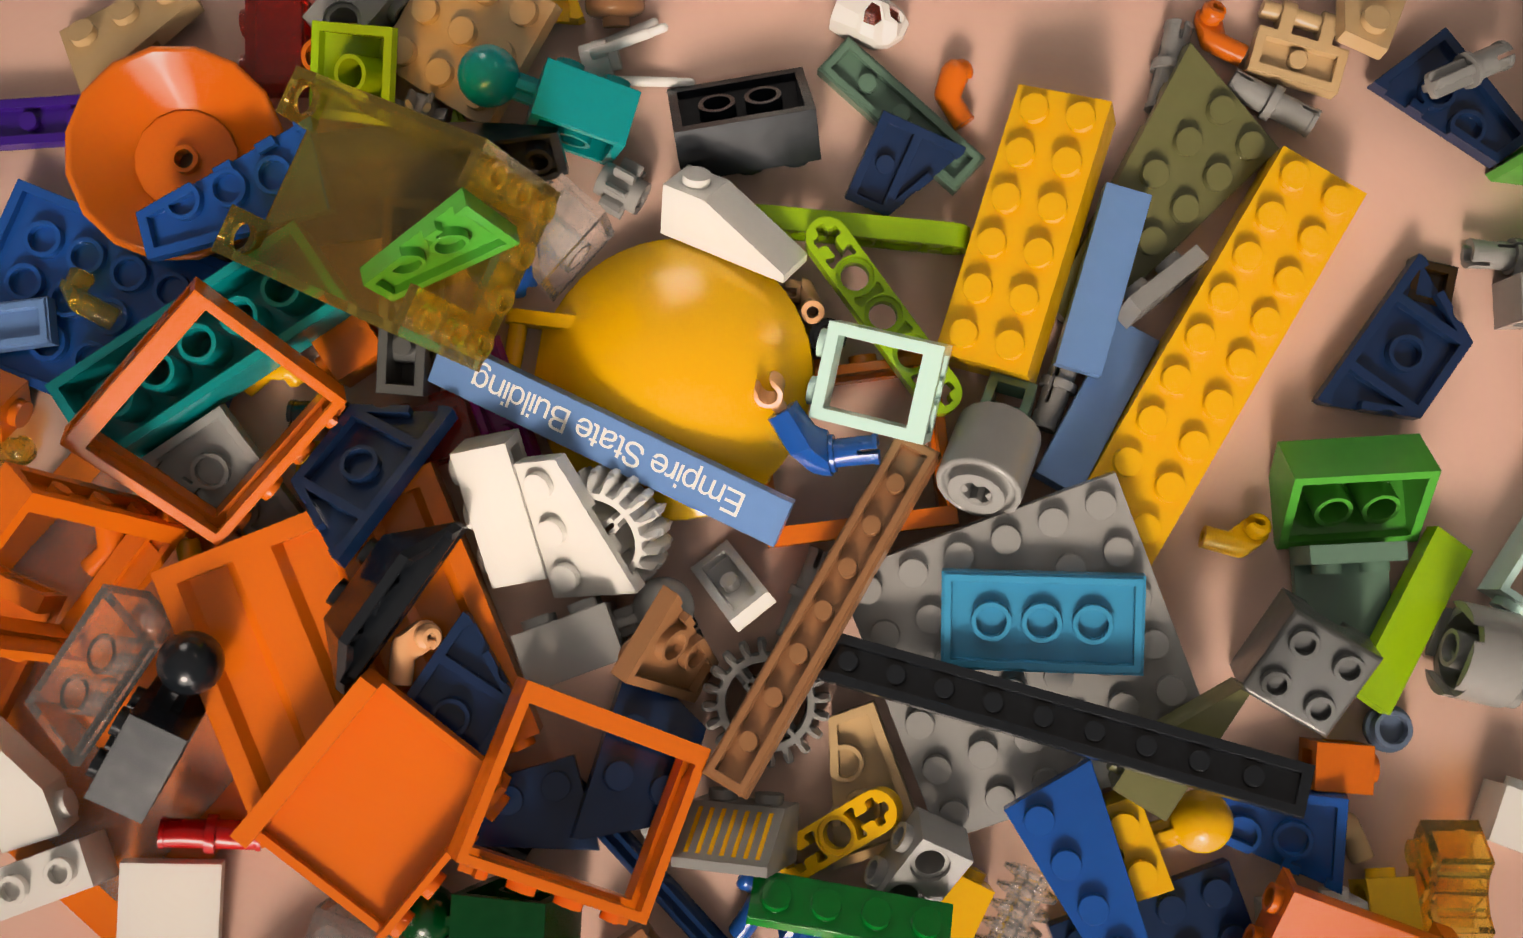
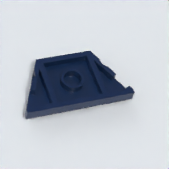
(1399, 353)
(365, 469)
(464, 684)
(629, 776)

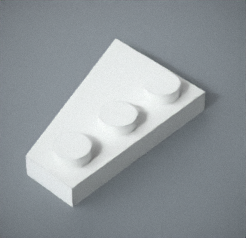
(569, 535)

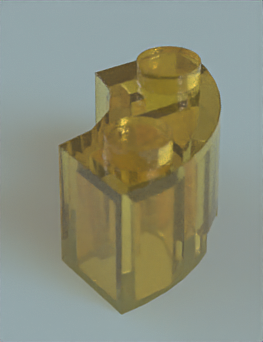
(1452, 875)

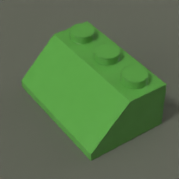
(1351, 490)

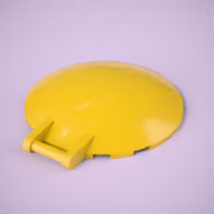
(677, 350)

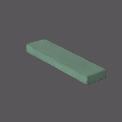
(873, 89)

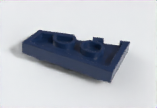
(1470, 119)
(539, 809)

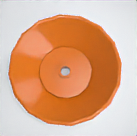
(142, 121)

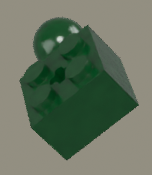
(491, 912)

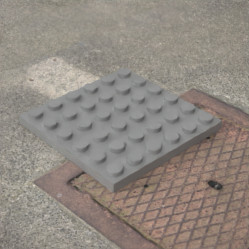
(975, 771)

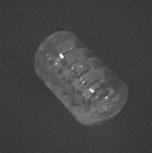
(1020, 904)

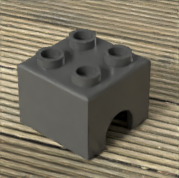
(1305, 663)

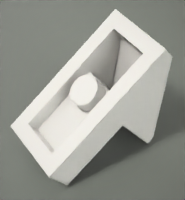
(733, 585)

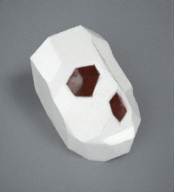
(869, 22)

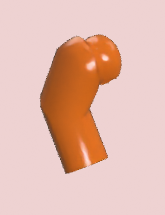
(949, 92)

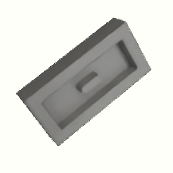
(1172, 274)

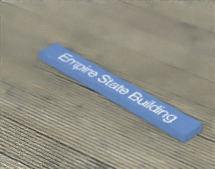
(619, 445)

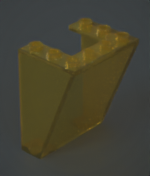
(361, 184)

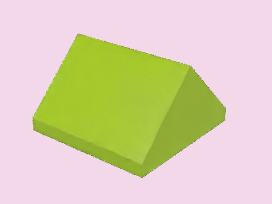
(356, 56)

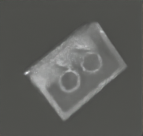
(98, 668)

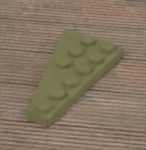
(1187, 157)

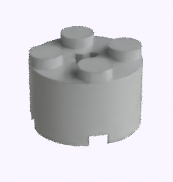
(1477, 655)

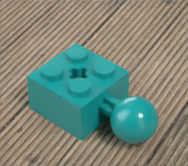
(588, 109)

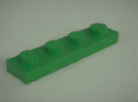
(843, 910)

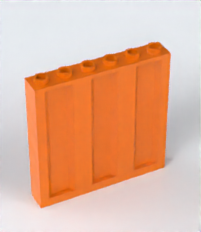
(267, 612)

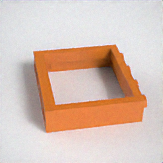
(866, 369)
(85, 440)
(144, 549)
(569, 891)

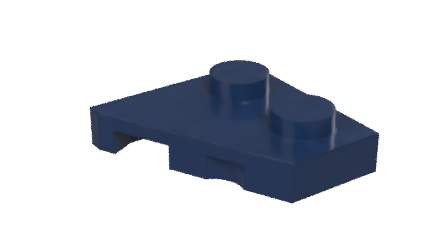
(898, 163)

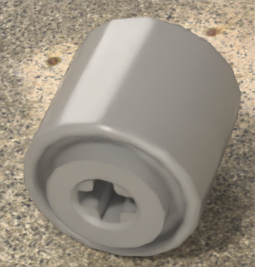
(989, 459)

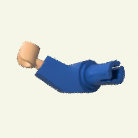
(809, 443)

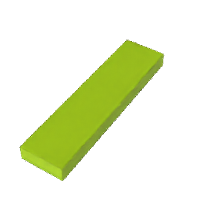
(1413, 615)

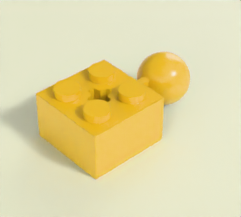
(1197, 823)

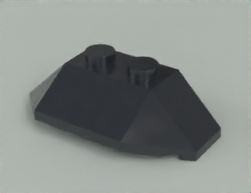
(382, 594)

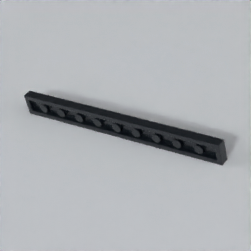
(1072, 725)

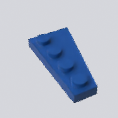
(195, 212)
(1078, 852)

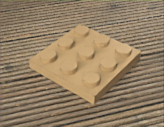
(439, 33)

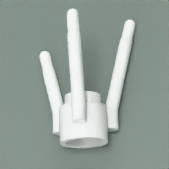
(603, 55)

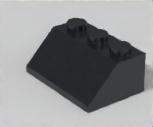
(746, 123)

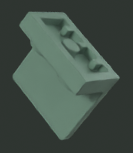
(1346, 579)

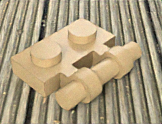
(1293, 59)

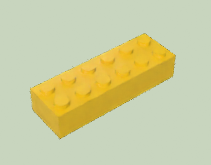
(1027, 232)

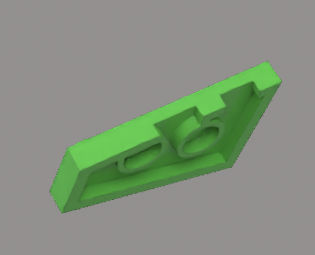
(439, 245)

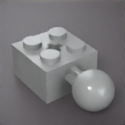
(589, 637)

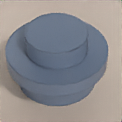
(1387, 732)

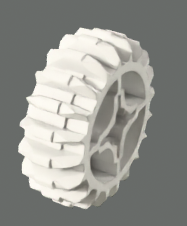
(634, 517)

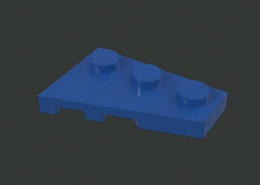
(1304, 846)

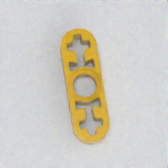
(873, 828)

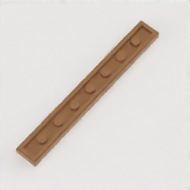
(821, 617)

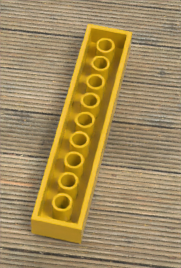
(1224, 338)

